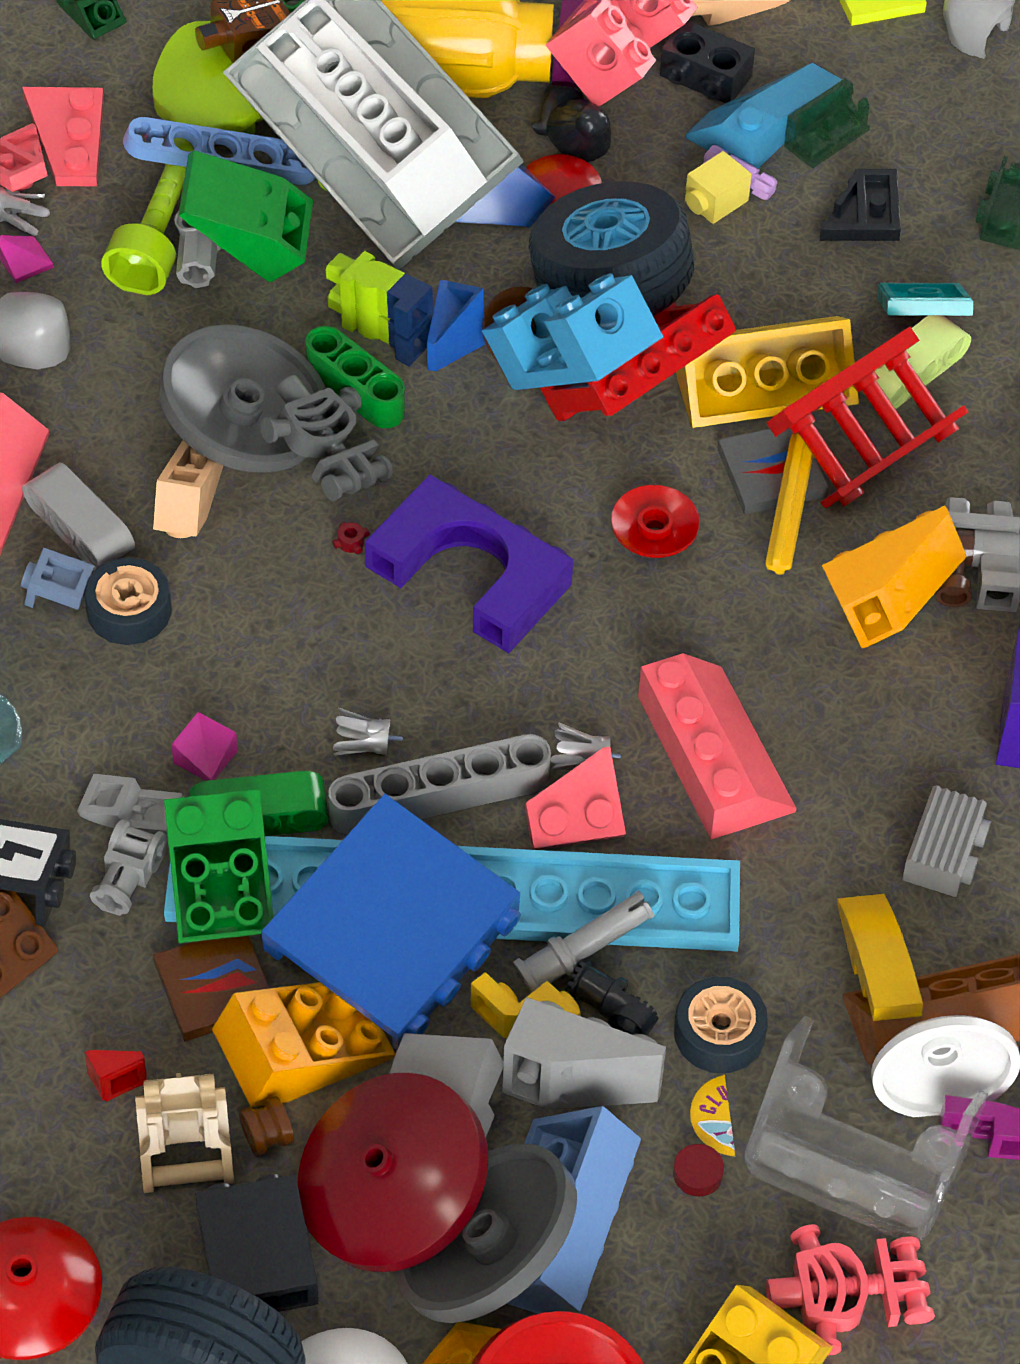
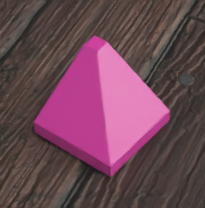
(23, 257)

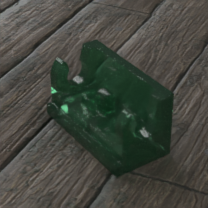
(826, 124)

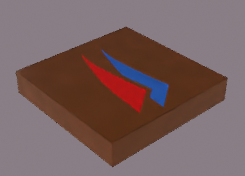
(204, 977)

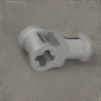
(128, 863)

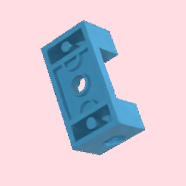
(568, 340)

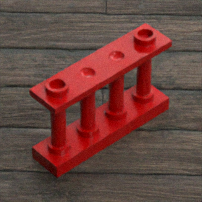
(832, 399)

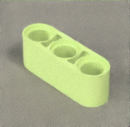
(938, 349)

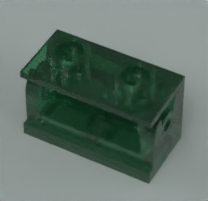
(1002, 211)

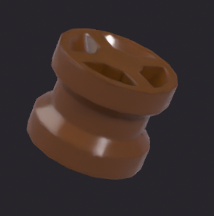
(266, 1126)

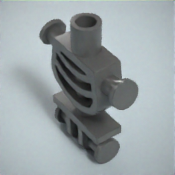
(313, 436)

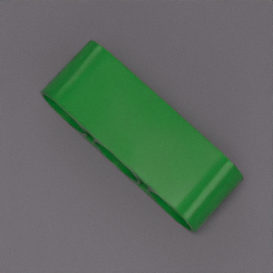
(345, 364)
(288, 800)

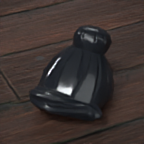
(574, 124)

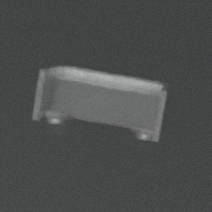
(847, 1167)

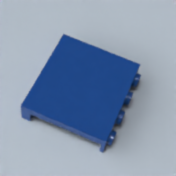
(394, 919)

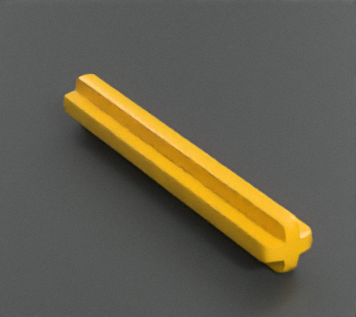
(789, 506)

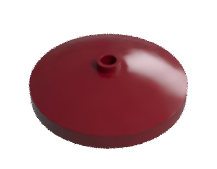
(392, 1172)

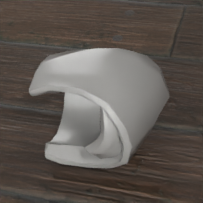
(971, 22)
(33, 330)

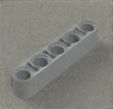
(455, 769)

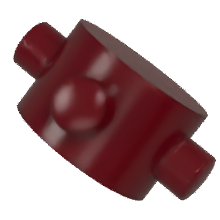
(350, 537)

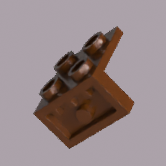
(22, 942)

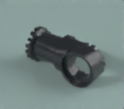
(610, 996)

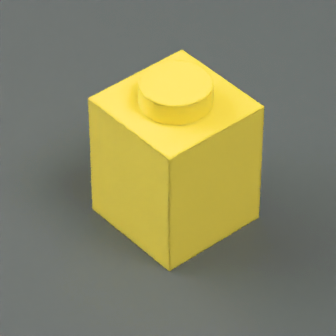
(717, 187)

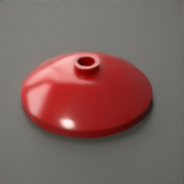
(56, 1297)

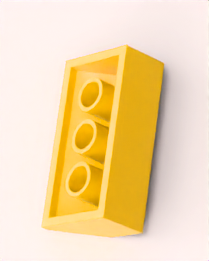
(765, 370)

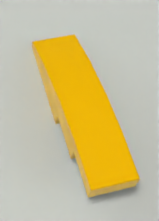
(880, 957)

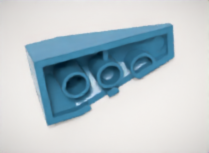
(757, 122)

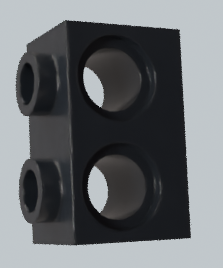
(707, 62)

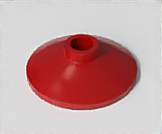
(658, 508)

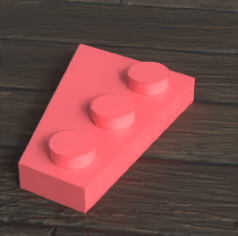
(69, 131)

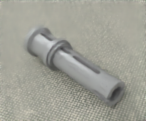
(564, 954)

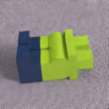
(381, 303)

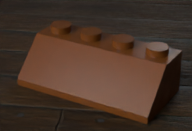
(977, 990)

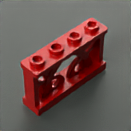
(686, 334)

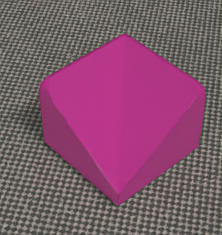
(204, 747)

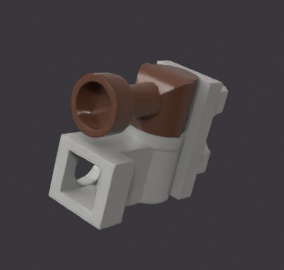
(992, 547)

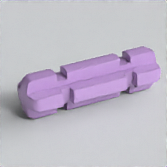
(762, 185)

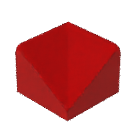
(115, 1071)

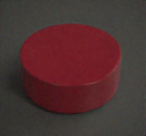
(698, 1170)

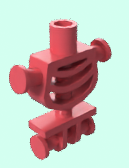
(811, 1284)

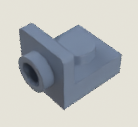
(56, 579)

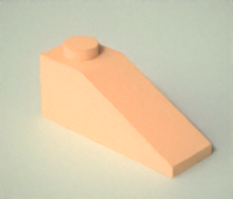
(185, 492)

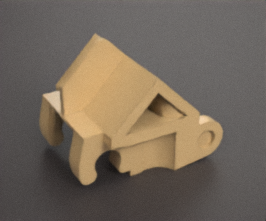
(181, 1113)

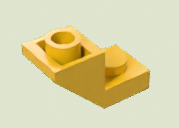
(500, 1006)

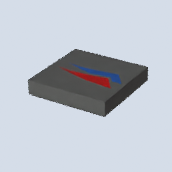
(757, 466)

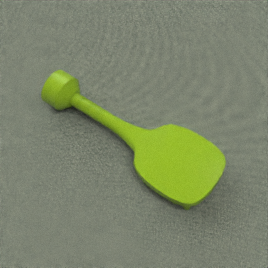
(186, 90)

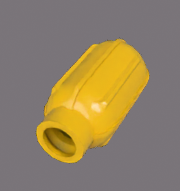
(482, 41)

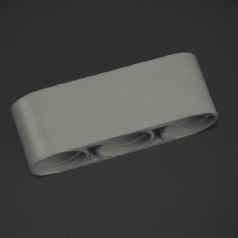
(78, 516)

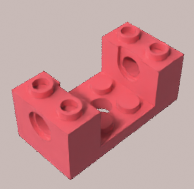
(610, 42)

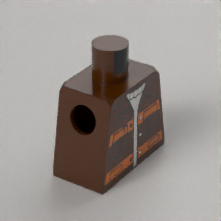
(239, 24)

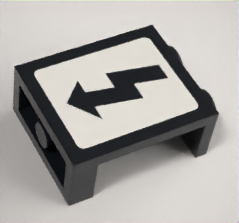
(36, 863)

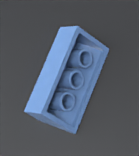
(599, 1157)

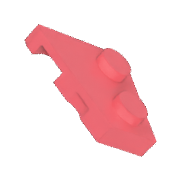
(21, 159)
(578, 806)

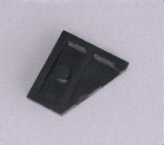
(866, 209)

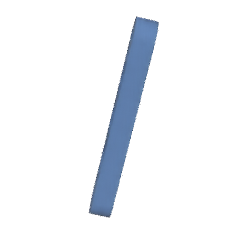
(204, 139)

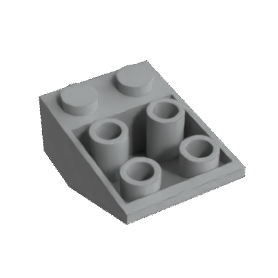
(578, 1060)

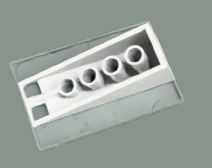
(374, 121)

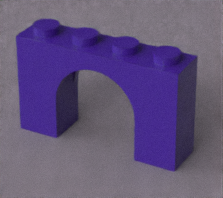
(443, 518)

